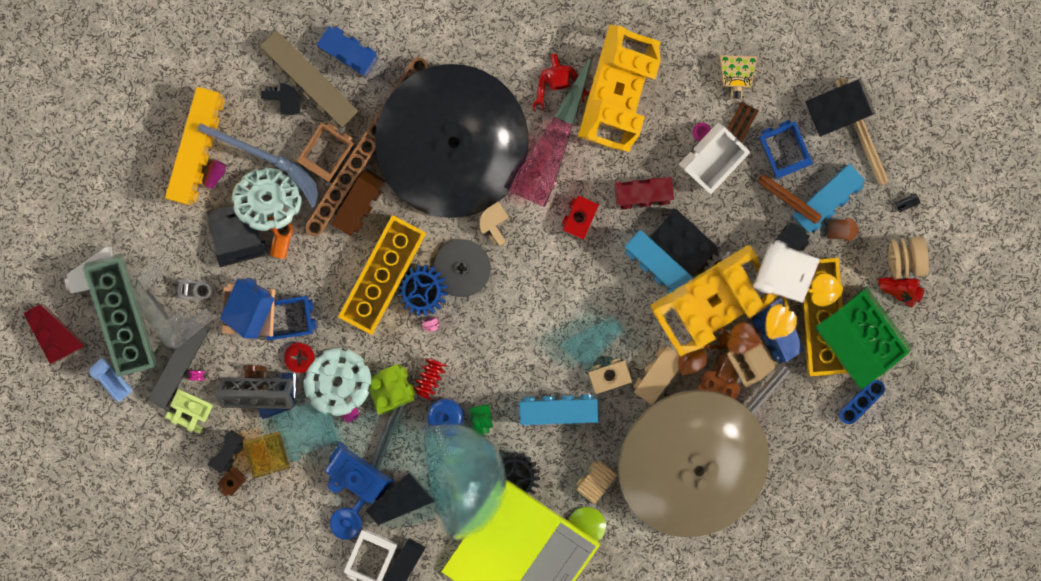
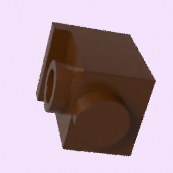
(238, 479)

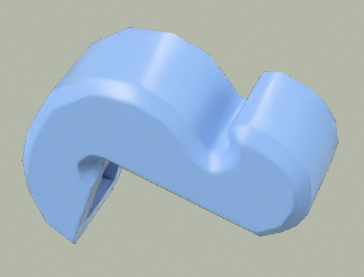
(106, 374)

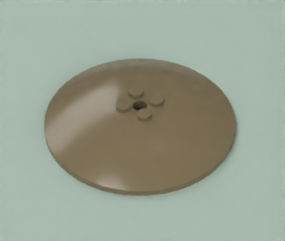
(675, 439)

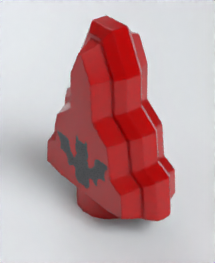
(903, 289)

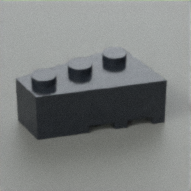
(400, 499)

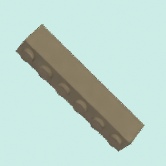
(306, 76)

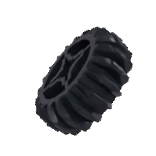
(523, 477)

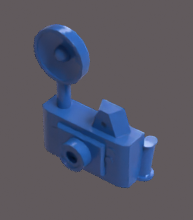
(359, 477)

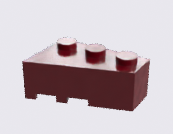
(52, 334)

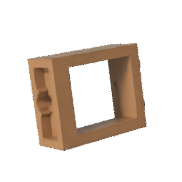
(313, 167)

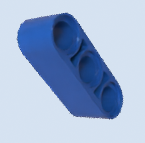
(852, 404)

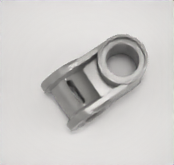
(190, 289)

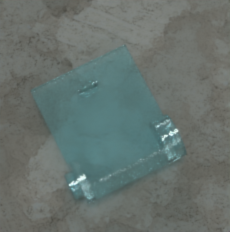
(305, 431)

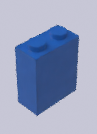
(247, 308)

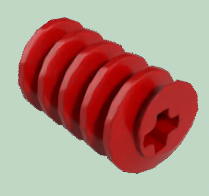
(429, 378)

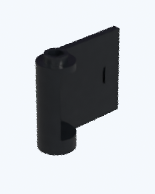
(234, 239)

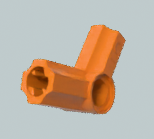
(280, 242)

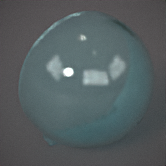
(464, 477)

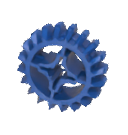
(426, 298)

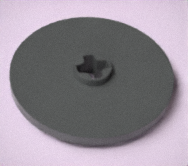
(474, 259)

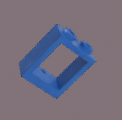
(802, 147)
(311, 323)

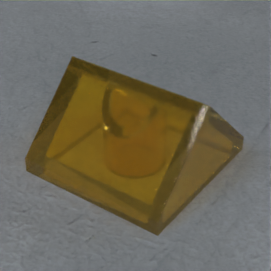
(266, 454)

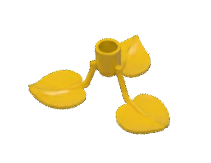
(782, 322)

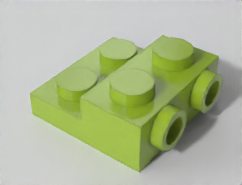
(391, 389)

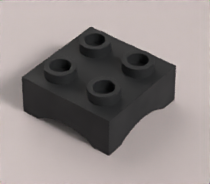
(232, 445)

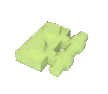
(190, 405)

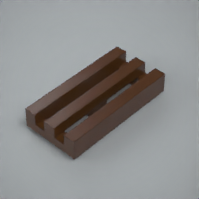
(748, 108)

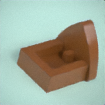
(842, 229)

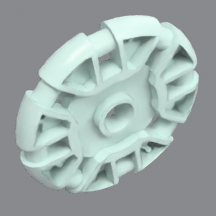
(266, 208)
(329, 374)

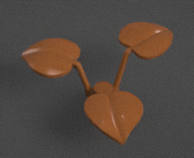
(741, 340)

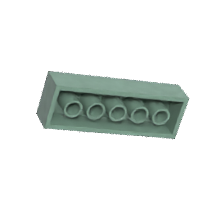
(119, 314)

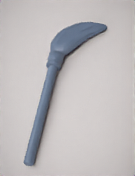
(295, 170)

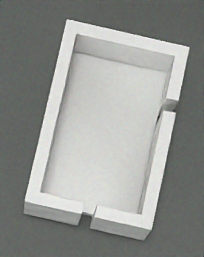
(714, 158)

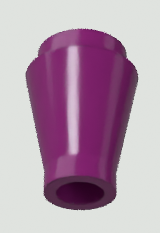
(215, 171)

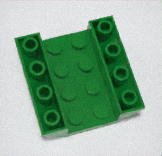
(864, 338)

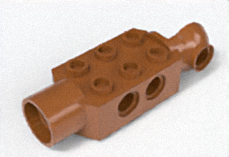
(722, 378)

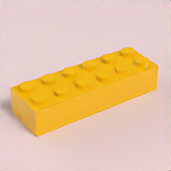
(194, 147)
(382, 275)
(819, 357)

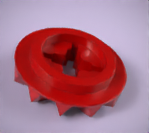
(292, 364)

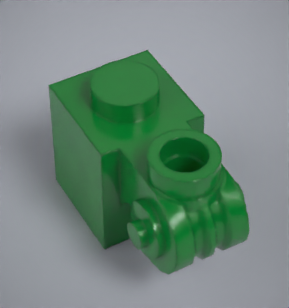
(481, 418)

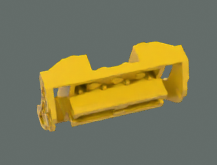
(619, 88)
(703, 310)

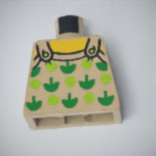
(737, 73)

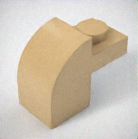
(490, 219)

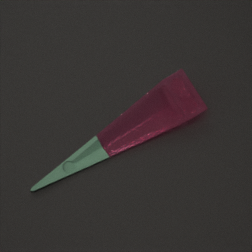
(541, 168)

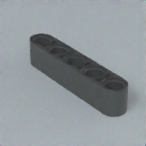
(176, 369)

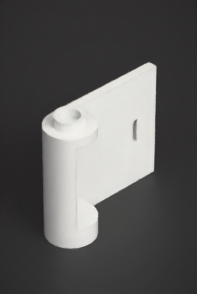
(786, 272)

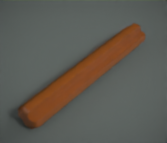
(789, 198)

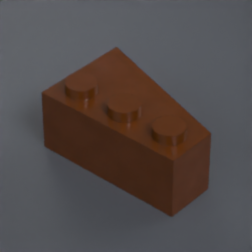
(359, 202)

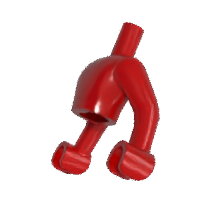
(558, 78)

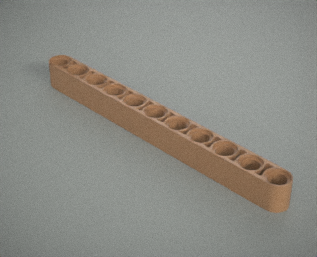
(348, 169)

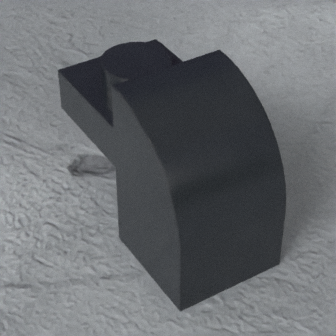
(289, 99)

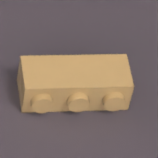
(657, 375)

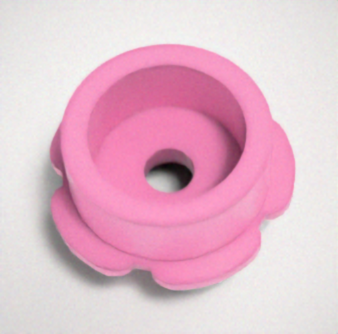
(430, 324)

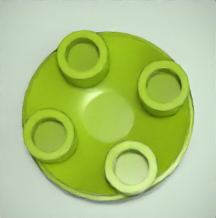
(589, 521)

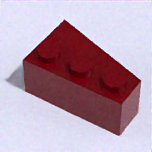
(644, 192)

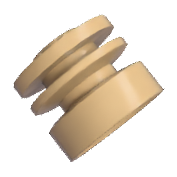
(912, 257)

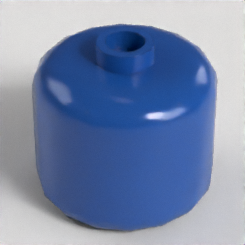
(445, 406)

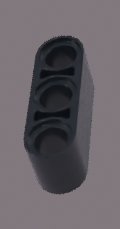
(406, 561)

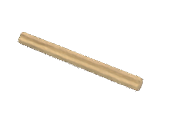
(868, 146)

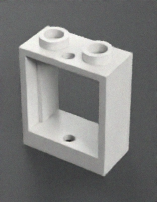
(378, 540)

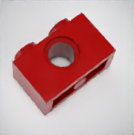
(588, 208)

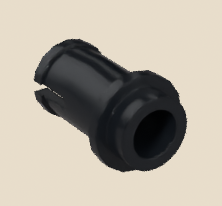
(908, 202)

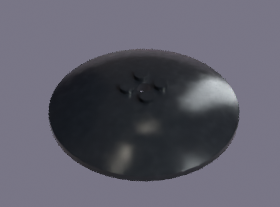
(416, 132)

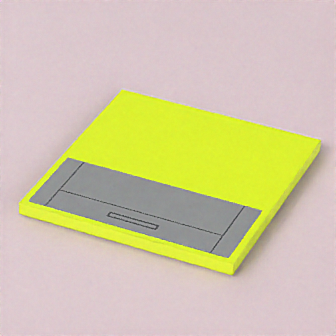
(522, 545)

